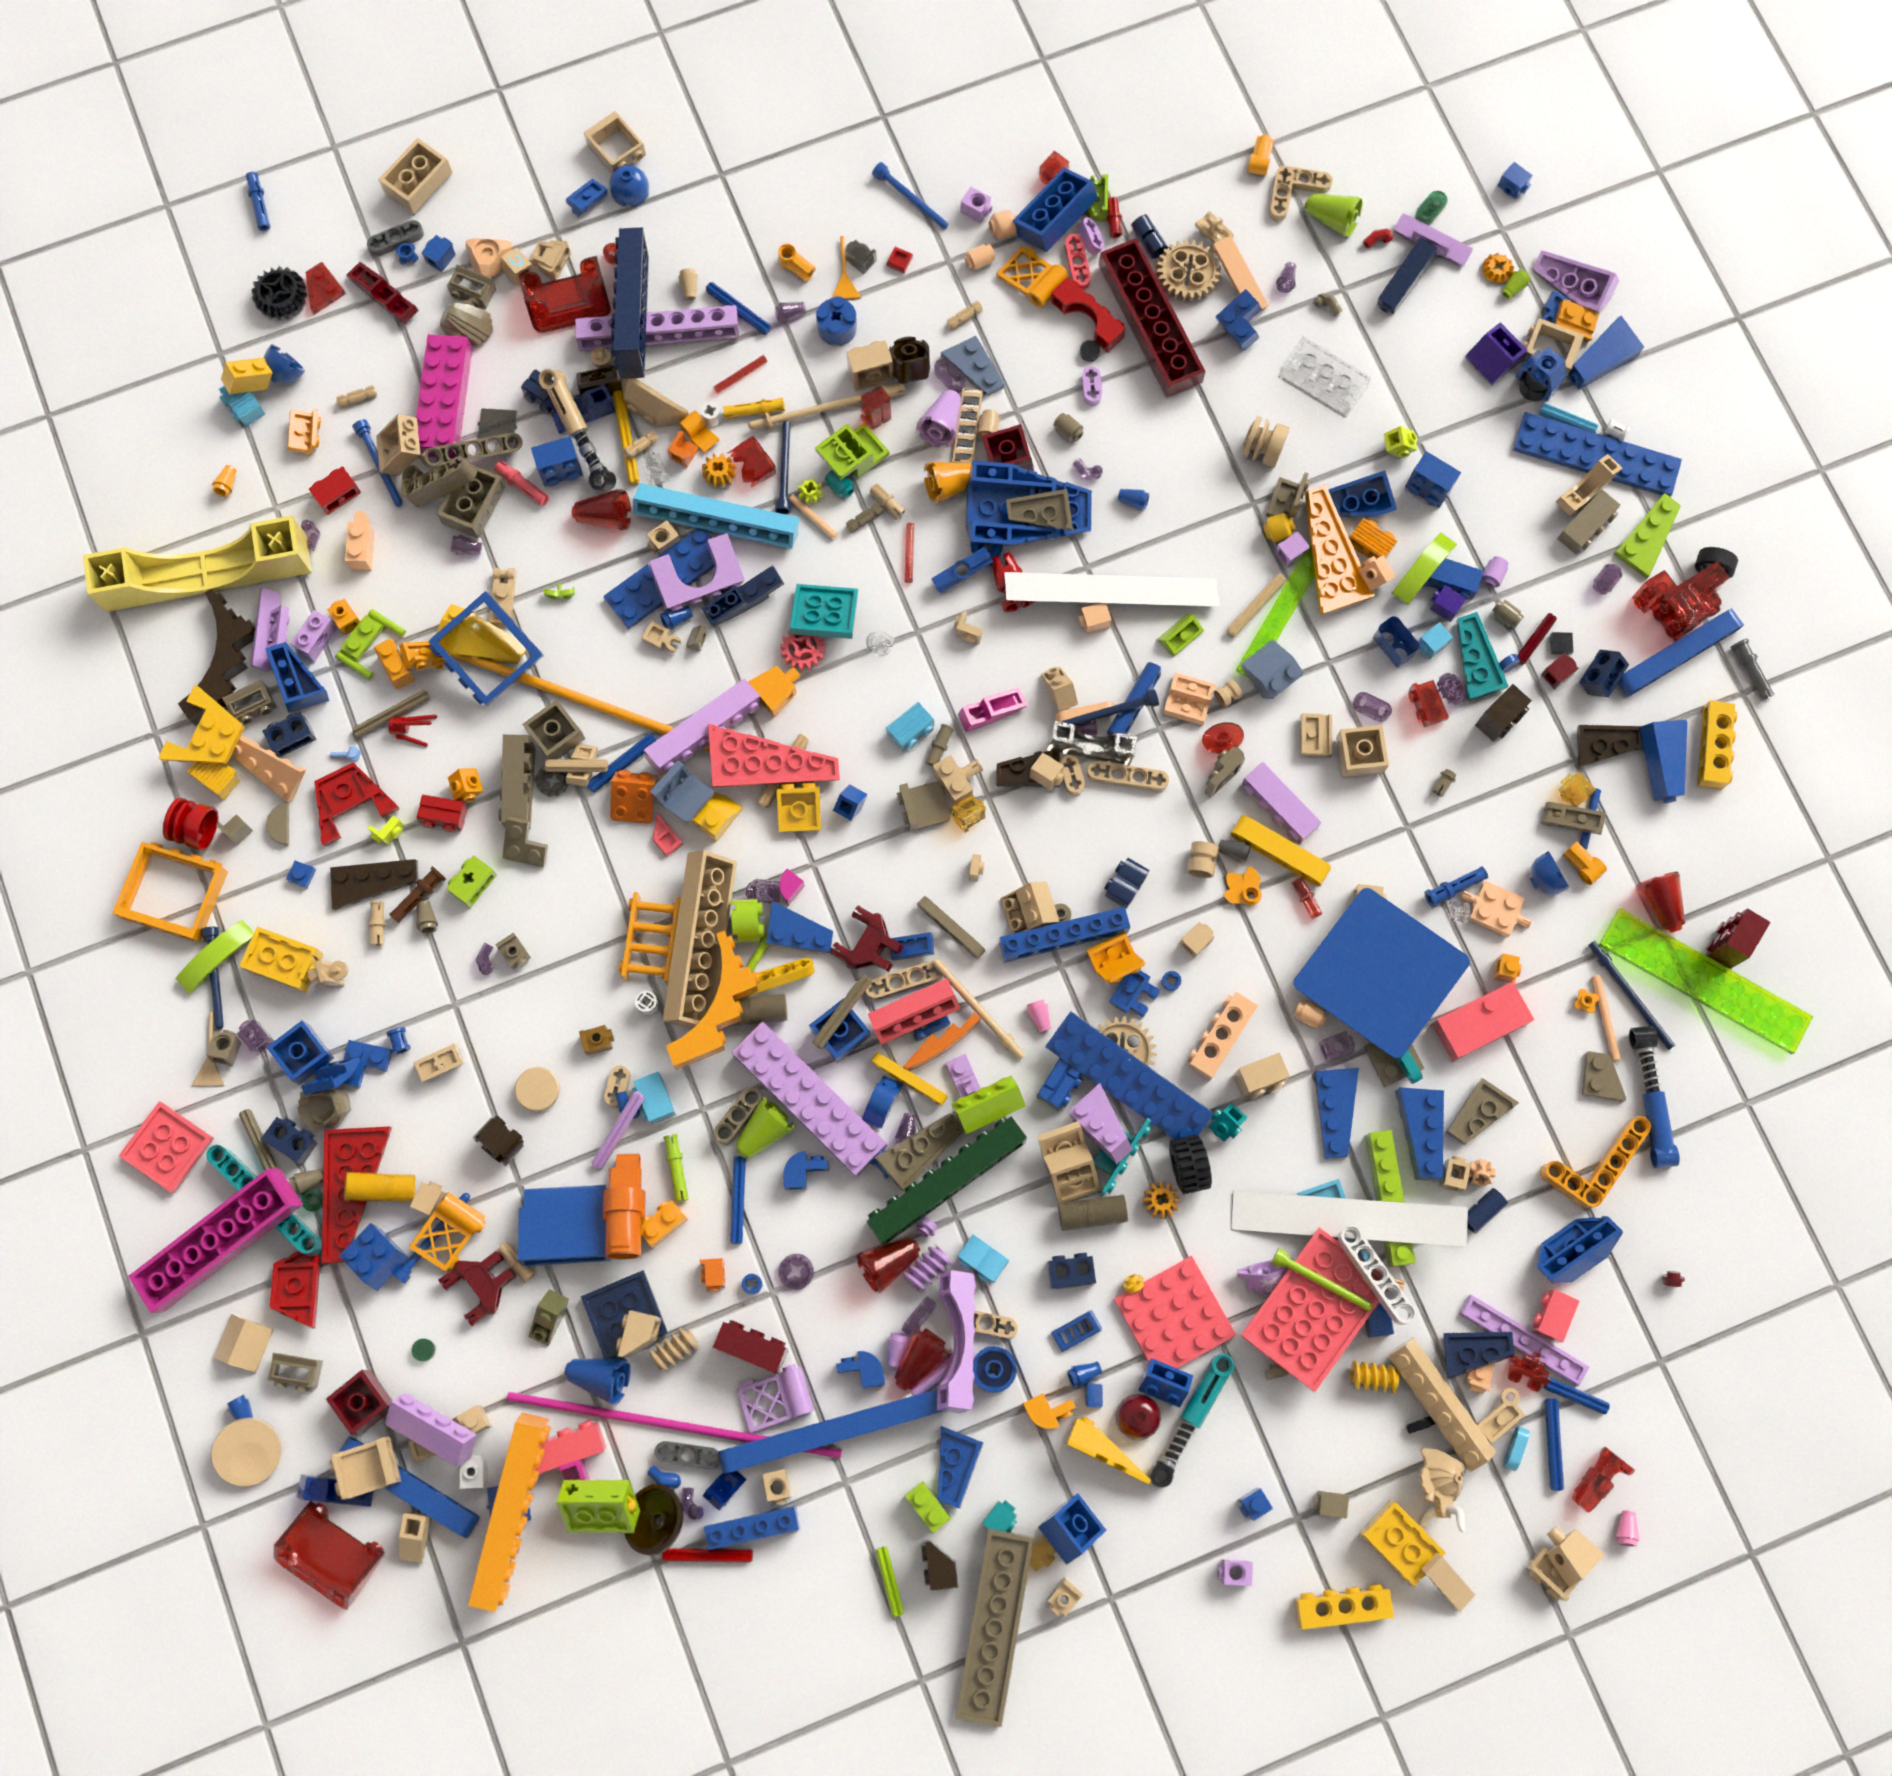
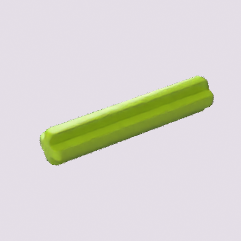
(889, 1581)

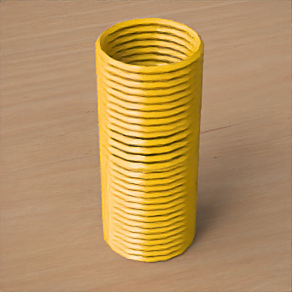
(373, 1188)

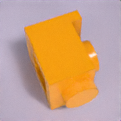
(1507, 968)

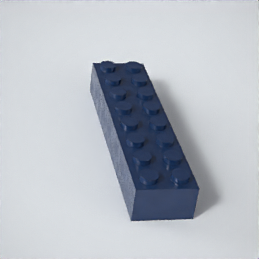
(630, 303)

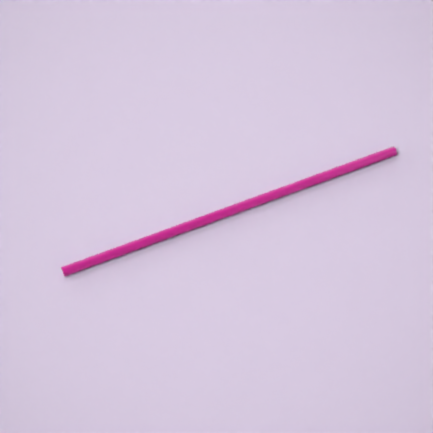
(653, 1421)

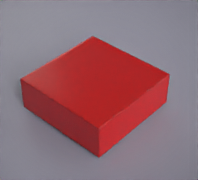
(899, 259)

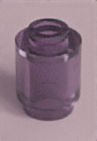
(1607, 578)

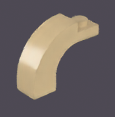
(1589, 485)

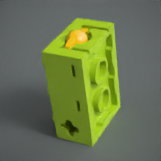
(598, 1506)

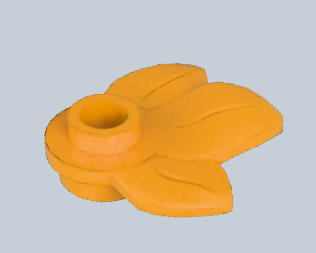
(1241, 885)

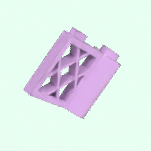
(793, 1393)

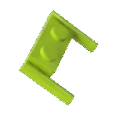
(362, 638)

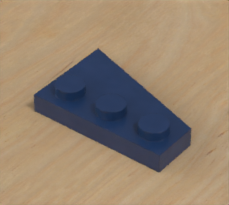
(1475, 1350)

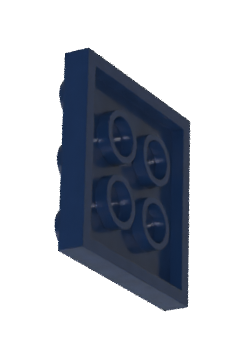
(610, 1304)

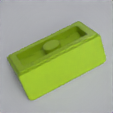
(1181, 634)

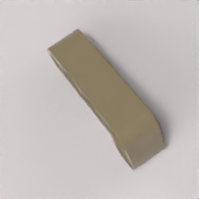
(426, 487)

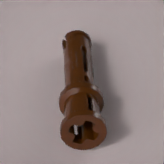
(424, 887)

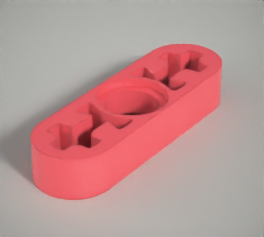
(1080, 253)

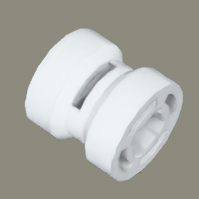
(649, 1006)

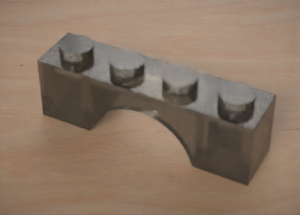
(1113, 748)

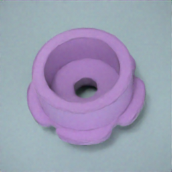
(926, 1227)

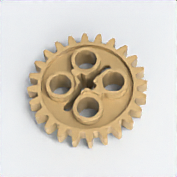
(1170, 267)
(1143, 1050)

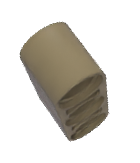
(736, 1127)

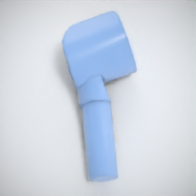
(352, 754)

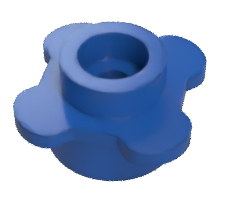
(404, 249)

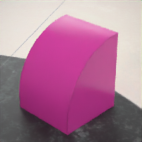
(790, 886)

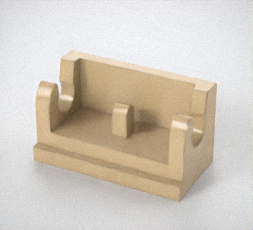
(438, 1062)

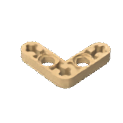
(1292, 181)

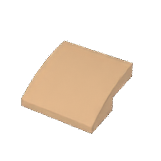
(1189, 699)

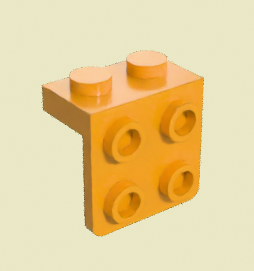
(1114, 958)

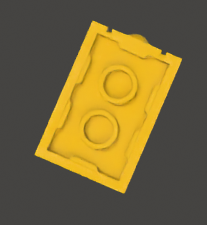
(280, 959)
(1400, 1542)

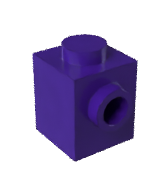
(1447, 603)

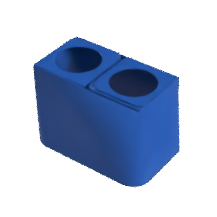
(1401, 634)

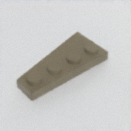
(916, 1153)

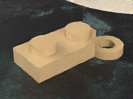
(1502, 1417)

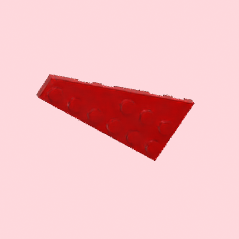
(346, 1152)

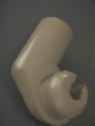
(1328, 300)

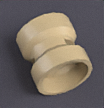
(1229, 692)

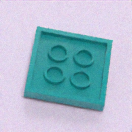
(824, 611)

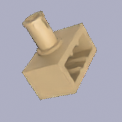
(955, 779)

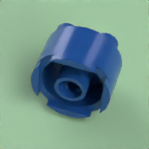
(836, 321)
(1006, 1372)

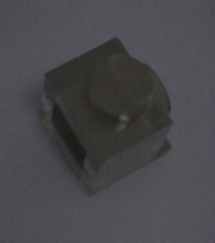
(860, 256)

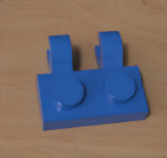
(1130, 989)

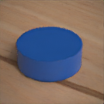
(1509, 663)

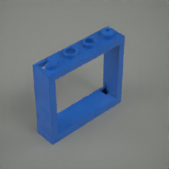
(453, 666)

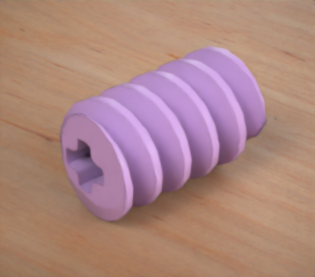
(927, 1268)

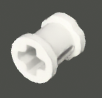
(711, 408)
(1616, 430)

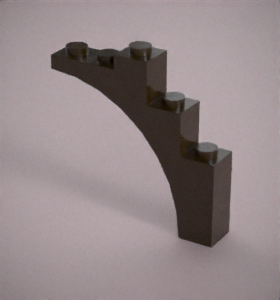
(228, 660)

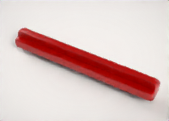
(706, 1555)

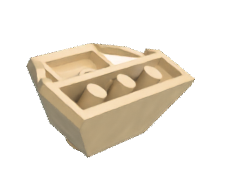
(650, 404)

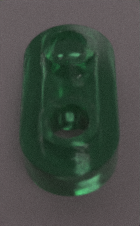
(1429, 209)

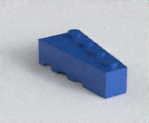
(1424, 1128)

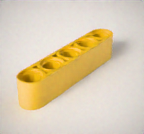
(1281, 850)

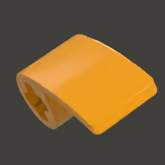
(696, 430)

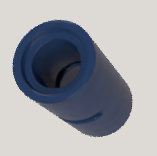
(1149, 236)
(1485, 1210)

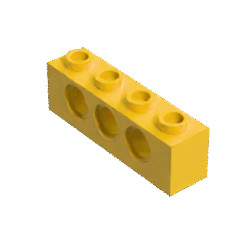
(1708, 774)
(1380, 1608)

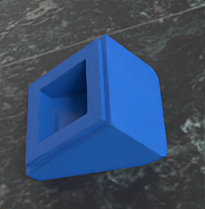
(1093, 1395)

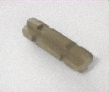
(864, 517)

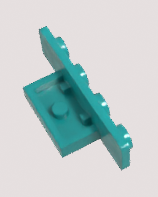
(1109, 1166)

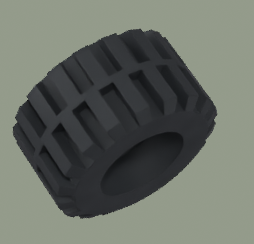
(1190, 1164)

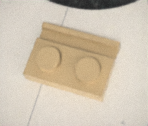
(1315, 735)

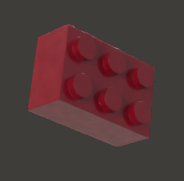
(1737, 938)
(751, 1346)

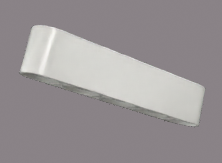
(1386, 1281)

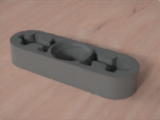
(387, 234)
(672, 1446)

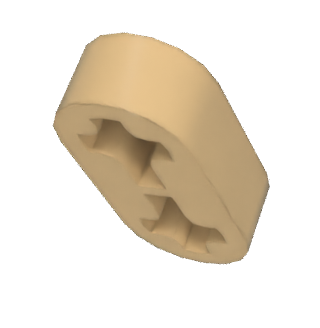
(1077, 774)
(612, 1084)

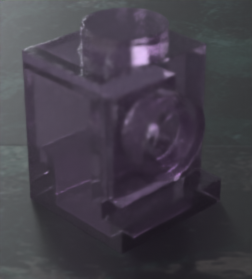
(259, 1041)

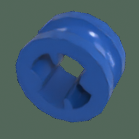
(1174, 975)
(753, 1290)

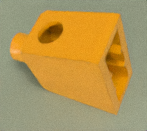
(775, 688)

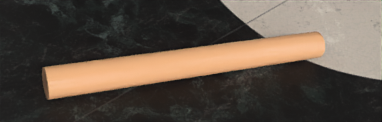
(1606, 1019)

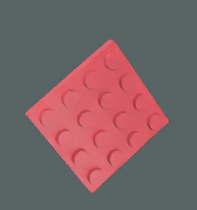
(1175, 1315)

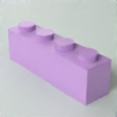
(1280, 803)
(430, 1429)

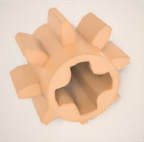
(1481, 1172)

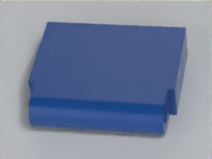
(562, 1226)

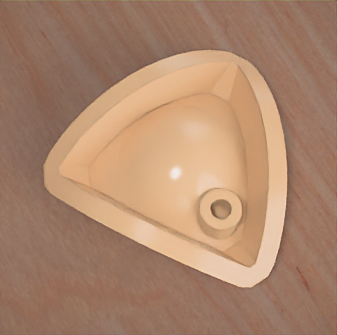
(486, 255)

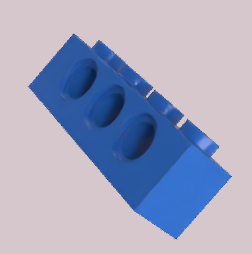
(751, 1527)

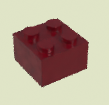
(1008, 447)
(360, 1402)

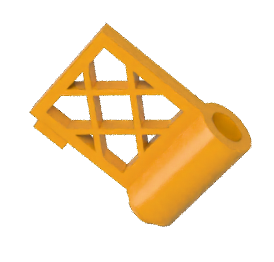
(1046, 281)
(461, 1219)

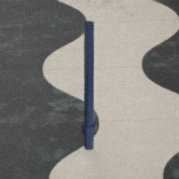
(1605, 960)

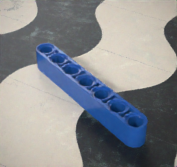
(1680, 652)
(428, 1499)

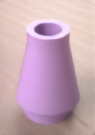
(896, 1347)

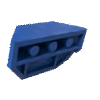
(1577, 1248)

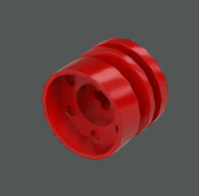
(190, 823)

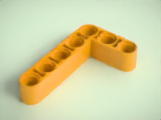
(1604, 1167)

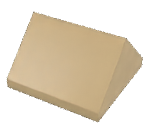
(243, 1343)

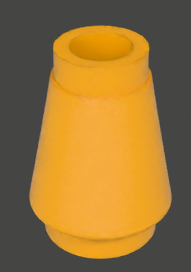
(224, 481)

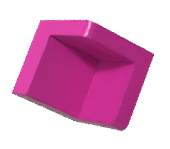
(574, 1470)

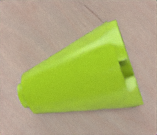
(1335, 211)
(763, 1129)

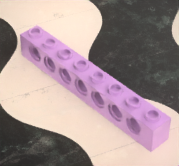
(665, 327)

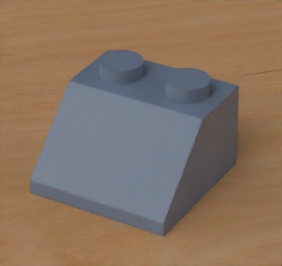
(1272, 669)

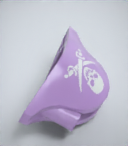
(1262, 1276)

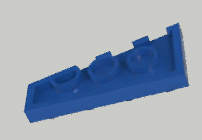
(1336, 1106)

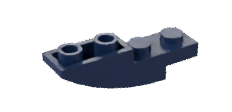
(743, 598)

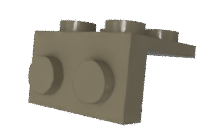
(1288, 497)
(923, 805)

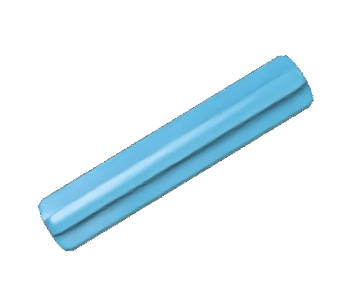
(1567, 418)

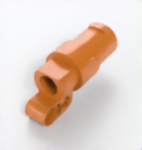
(624, 1208)

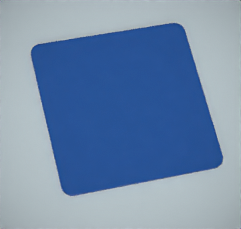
(1381, 972)

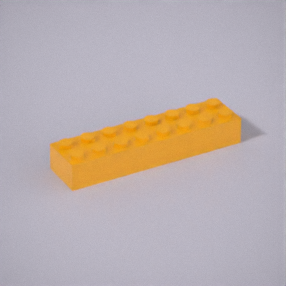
(508, 1512)

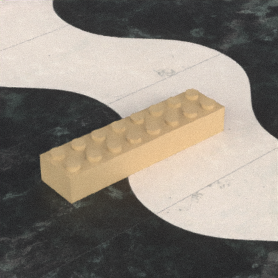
(696, 949)

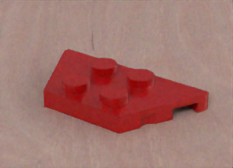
(296, 1287)

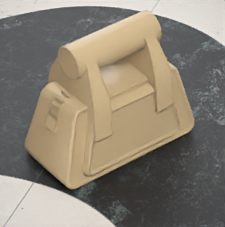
(553, 258)

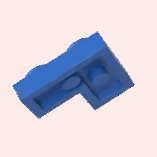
(370, 1056)

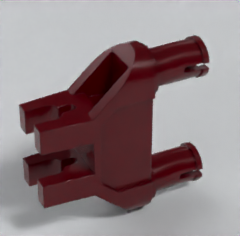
(870, 945)
(482, 1282)

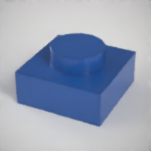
(301, 874)

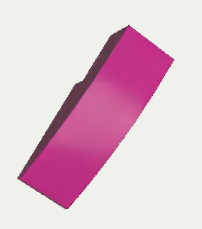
(992, 709)

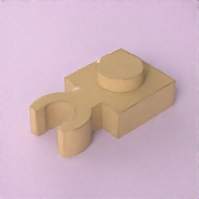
(658, 636)

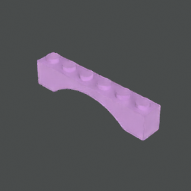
(957, 1295)

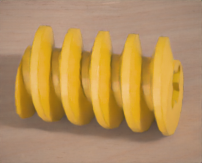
(1374, 1376)

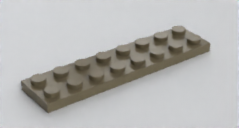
(994, 1627)

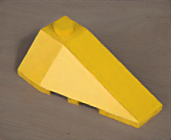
(479, 639)
(716, 815)
(1095, 1444)

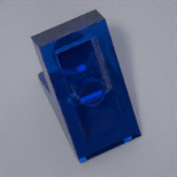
(724, 1489)

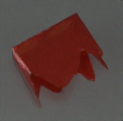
(756, 464)

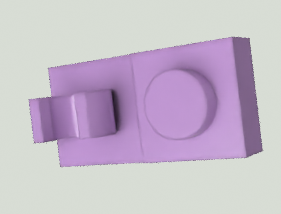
(963, 1075)

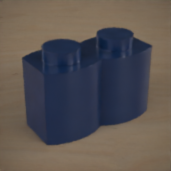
(1126, 883)

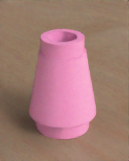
(1039, 1014)
(1628, 1530)

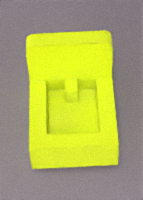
(390, 831)

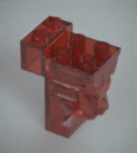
(1684, 605)

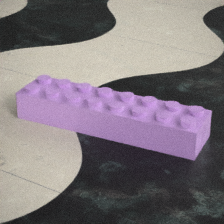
(809, 1099)

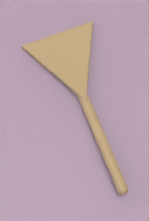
(208, 1073)

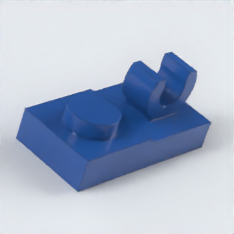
(586, 196)

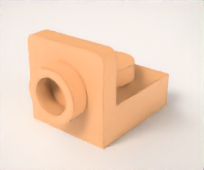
(1480, 1379)

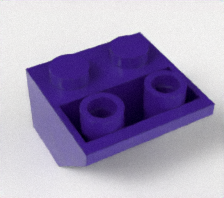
(1496, 353)

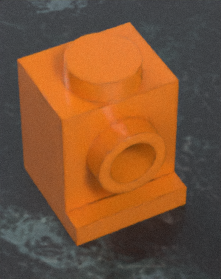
(713, 1274)

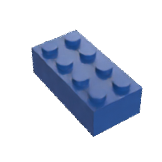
(1055, 209)

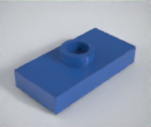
(914, 946)

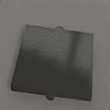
(497, 422)

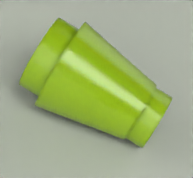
(1516, 283)

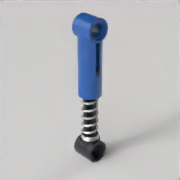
(1663, 1150)

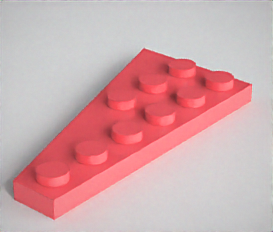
(752, 760)

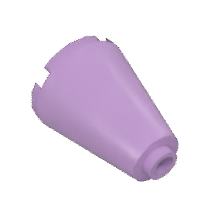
(940, 421)

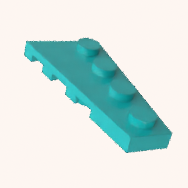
(1479, 661)

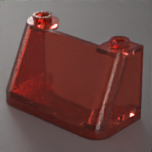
(564, 300)
(327, 1556)

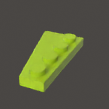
(1647, 539)

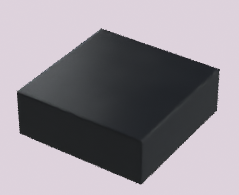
(1561, 643)

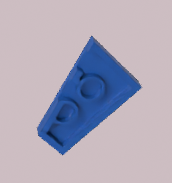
(796, 931)
(957, 1465)

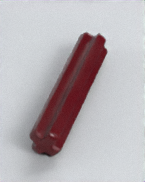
(1536, 638)

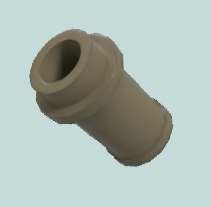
(1444, 782)

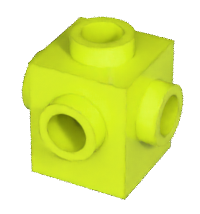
(1400, 441)

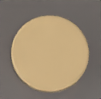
(537, 1089)

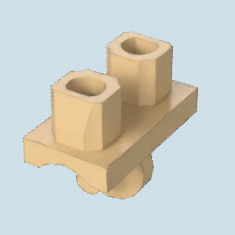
(1213, 228)
(328, 973)

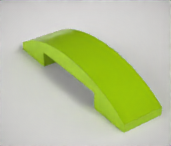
(1423, 568)
(213, 955)

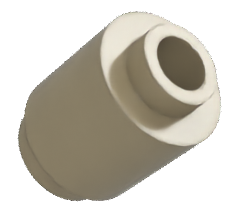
(1068, 427)
(1507, 614)

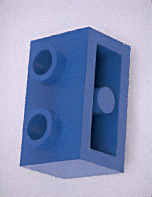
(1165, 1383)

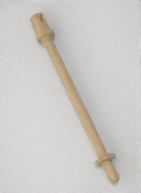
(892, 390)

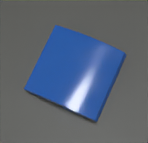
(331, 1075)

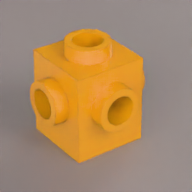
(465, 784)

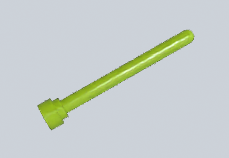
(1283, 1260)

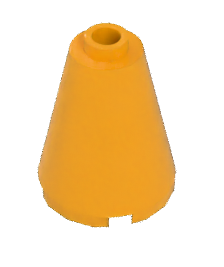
(945, 479)

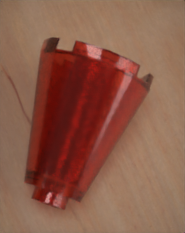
(604, 510)
(1665, 900)
(887, 1262)
(922, 1356)

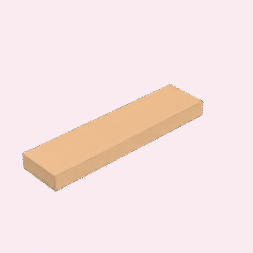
(1237, 269)

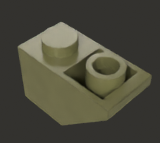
(548, 1317)

